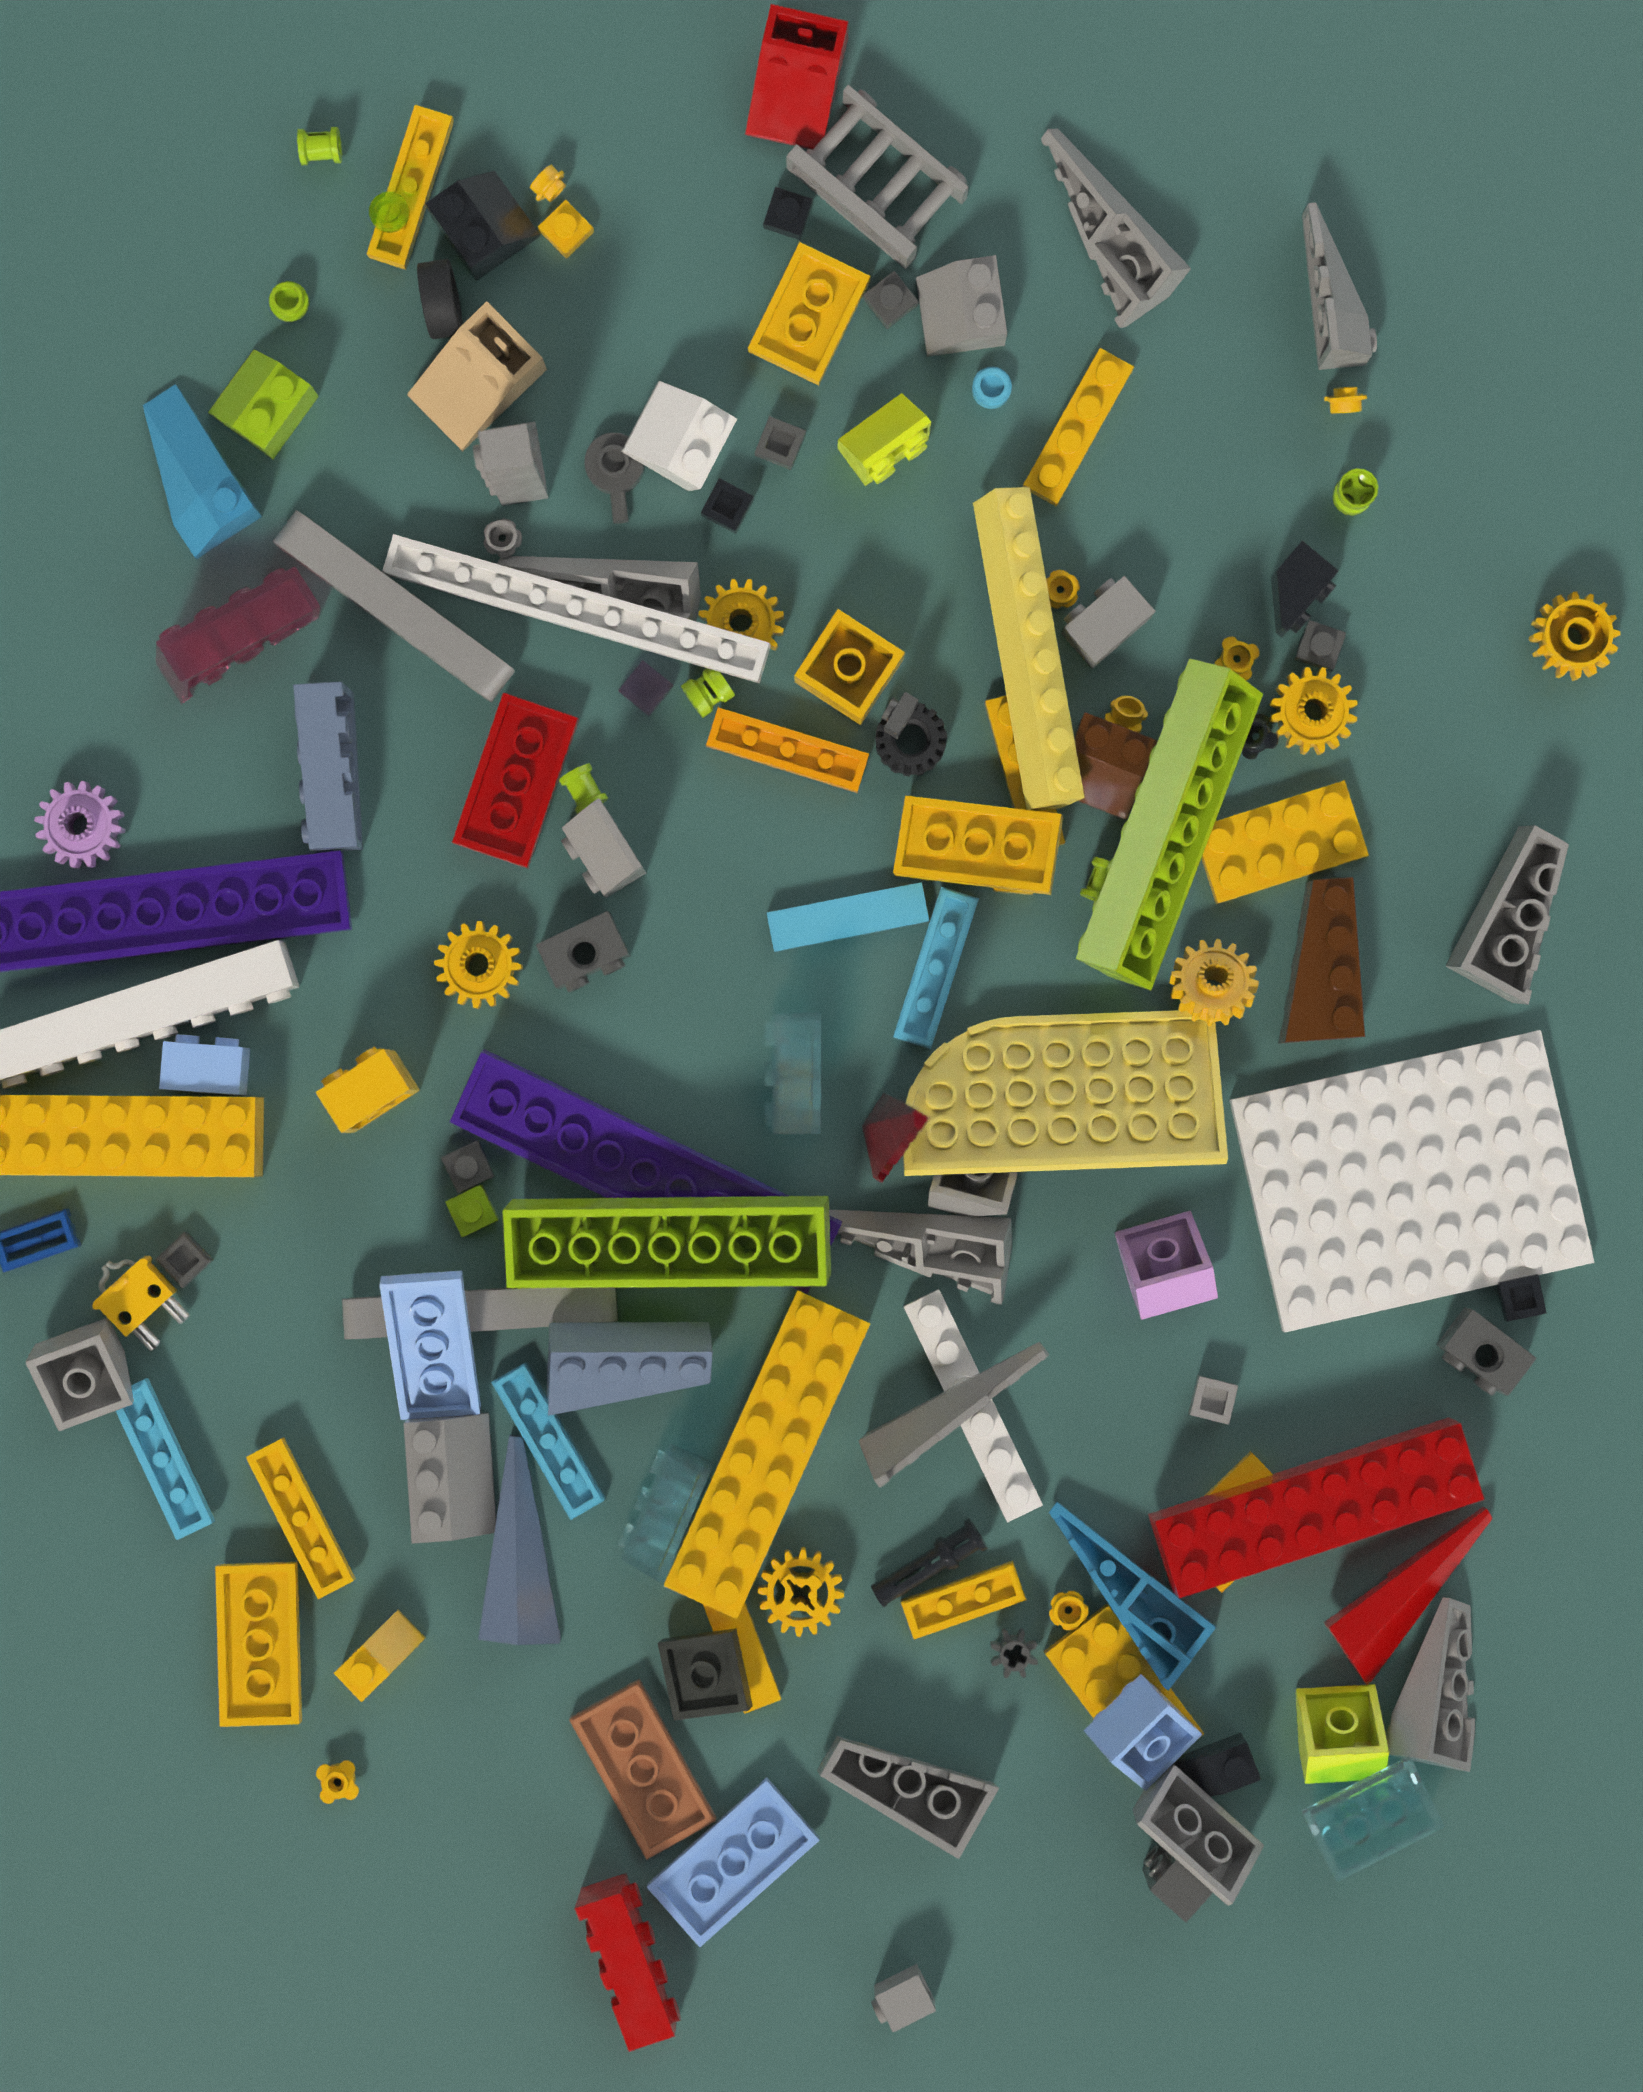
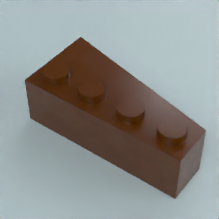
(1325, 974)

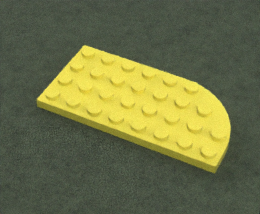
(1071, 1095)

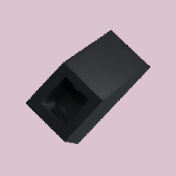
(1297, 584)

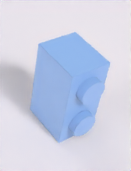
(204, 1067)

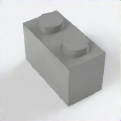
(1107, 621)

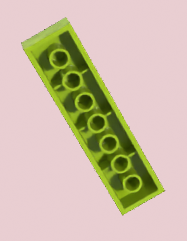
(1169, 824)
(667, 1242)

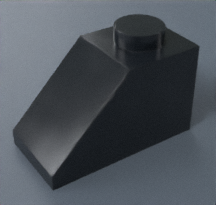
(1220, 1766)

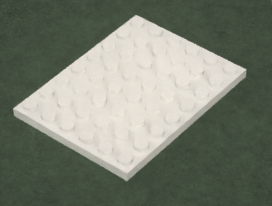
(1411, 1181)

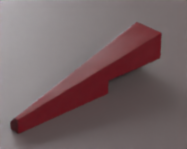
(889, 1133)

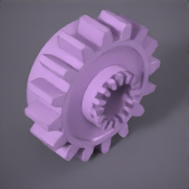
(59, 821)

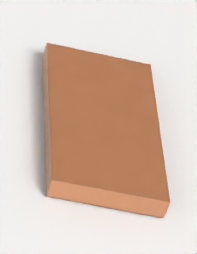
(643, 1769)

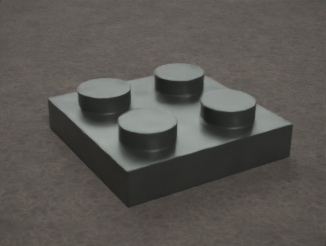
(705, 1674)

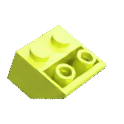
(885, 439)

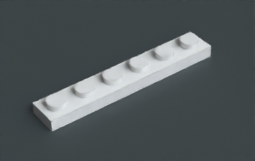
(985, 1428)

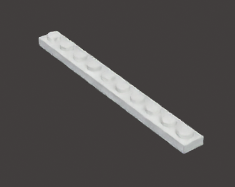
(577, 608)

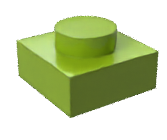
(472, 1210)

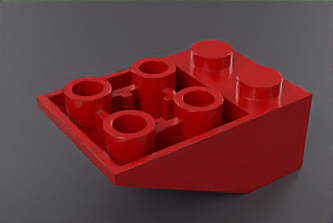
(796, 77)

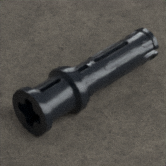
(944, 1547)

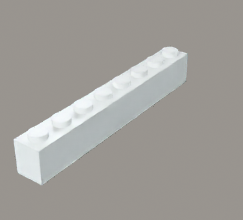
(145, 1011)

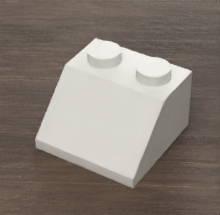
(679, 435)

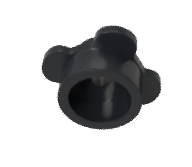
(1266, 737)

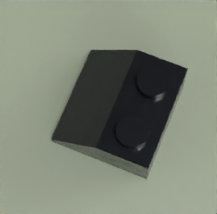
(481, 222)

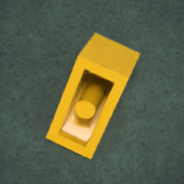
(379, 1655)

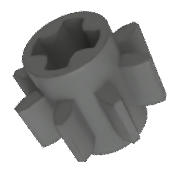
(1018, 1662)

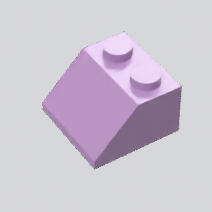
(1166, 1265)

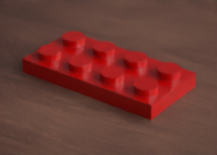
(515, 780)

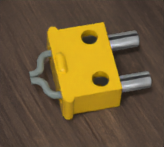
(135, 1295)

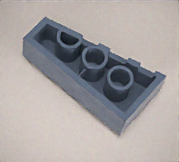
(328, 766)

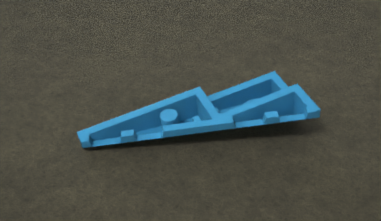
(1157, 1620)

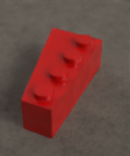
(628, 1961)

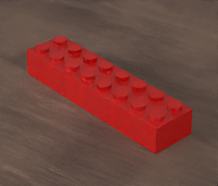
(1316, 1507)

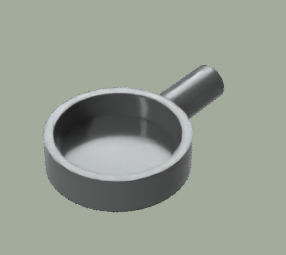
(613, 471)

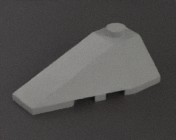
(1337, 311)
(973, 1193)
(1432, 1709)

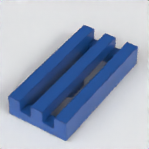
(68, 1229)

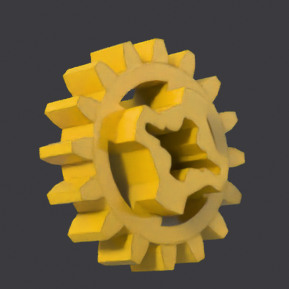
(787, 1604)

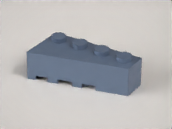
(623, 1361)

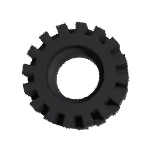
(914, 763)

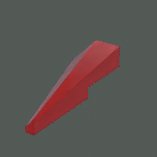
(1384, 1615)

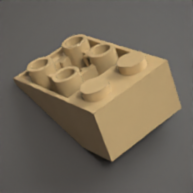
(476, 376)

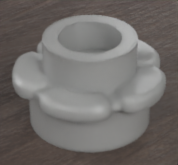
(502, 527)

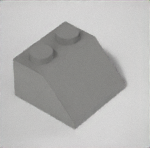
(962, 307)
(602, 849)
(81, 1374)

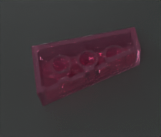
(234, 631)

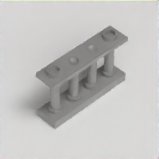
(840, 190)

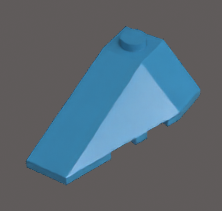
(198, 482)

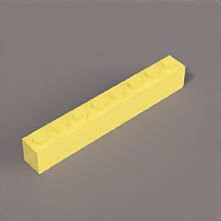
(1028, 649)

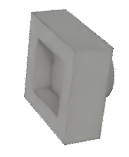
(1213, 1399)

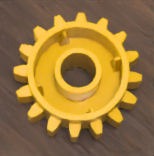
(745, 602)
(1556, 646)
(1332, 702)
(458, 958)
(1217, 964)

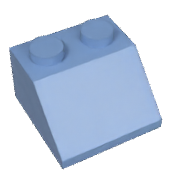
(1142, 1732)

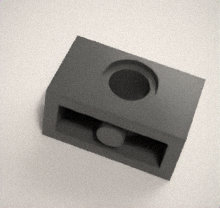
(559, 952)
(1508, 1358)
(1174, 1883)

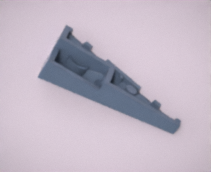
(518, 1587)

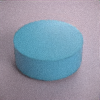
(991, 387)

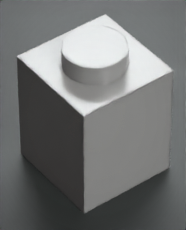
(903, 1998)

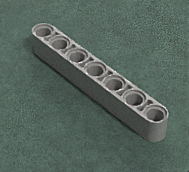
(393, 606)
(497, 1309)

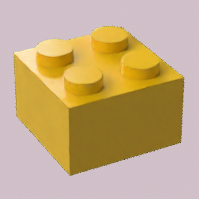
(849, 667)
(366, 1090)

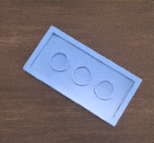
(430, 1344)
(733, 1862)

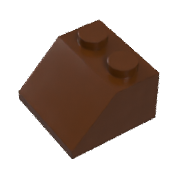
(1111, 764)

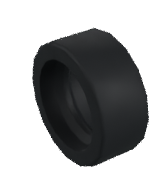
(439, 298)

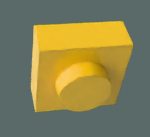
(566, 229)

